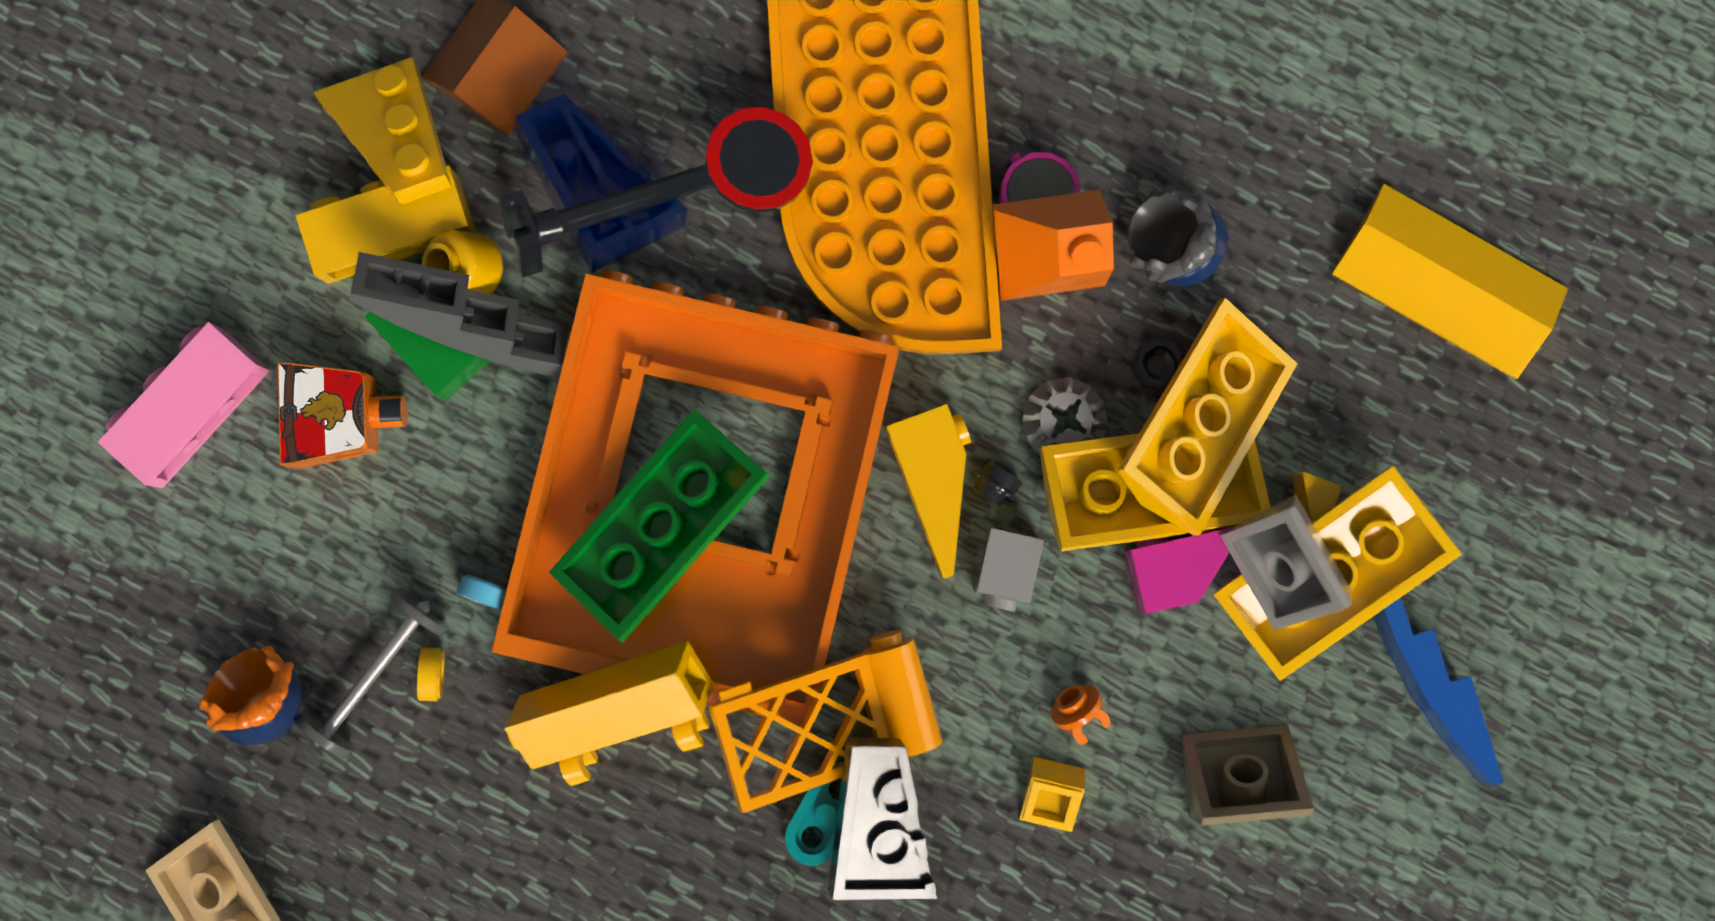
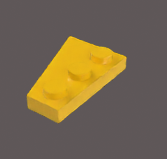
(391, 128)

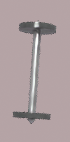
(326, 733)

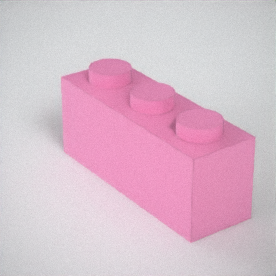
(182, 405)

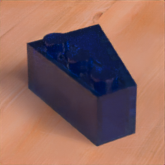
(582, 164)

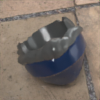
(1177, 238)

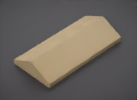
(210, 881)

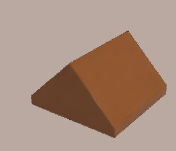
(495, 63)

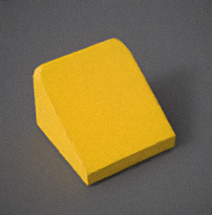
(1315, 494)
(1053, 794)

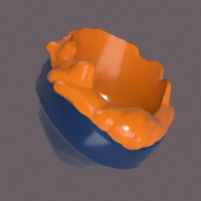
(253, 697)

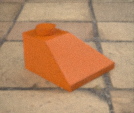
(1053, 244)

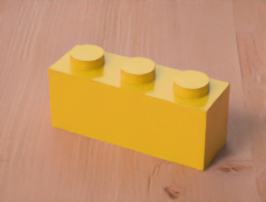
(378, 226)

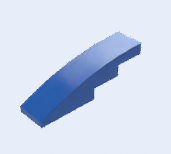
(1445, 701)

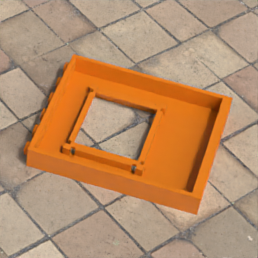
(733, 603)

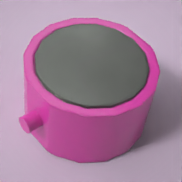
(1037, 177)

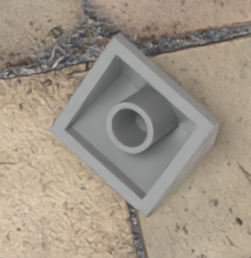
(1287, 565)

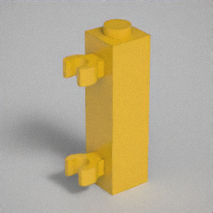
(610, 707)

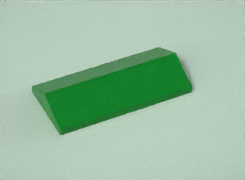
(658, 525)

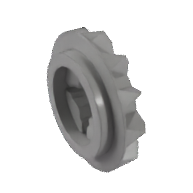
(1060, 394)

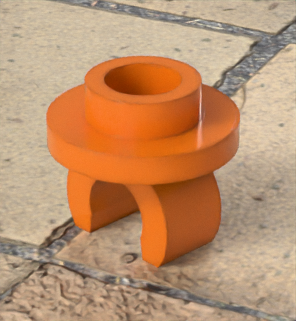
(1076, 708)

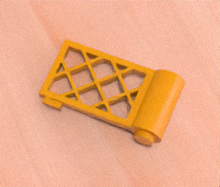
(893, 697)

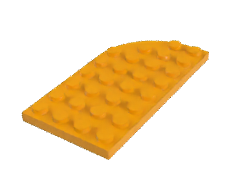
(900, 173)

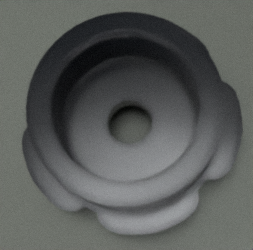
(996, 482)

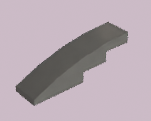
(446, 311)

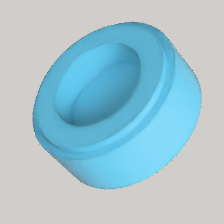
(482, 592)

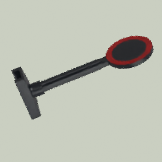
(752, 160)

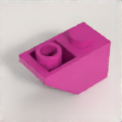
(1174, 571)

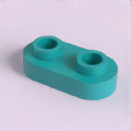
(818, 810)

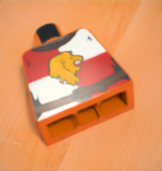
(331, 414)

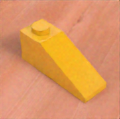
(933, 469)

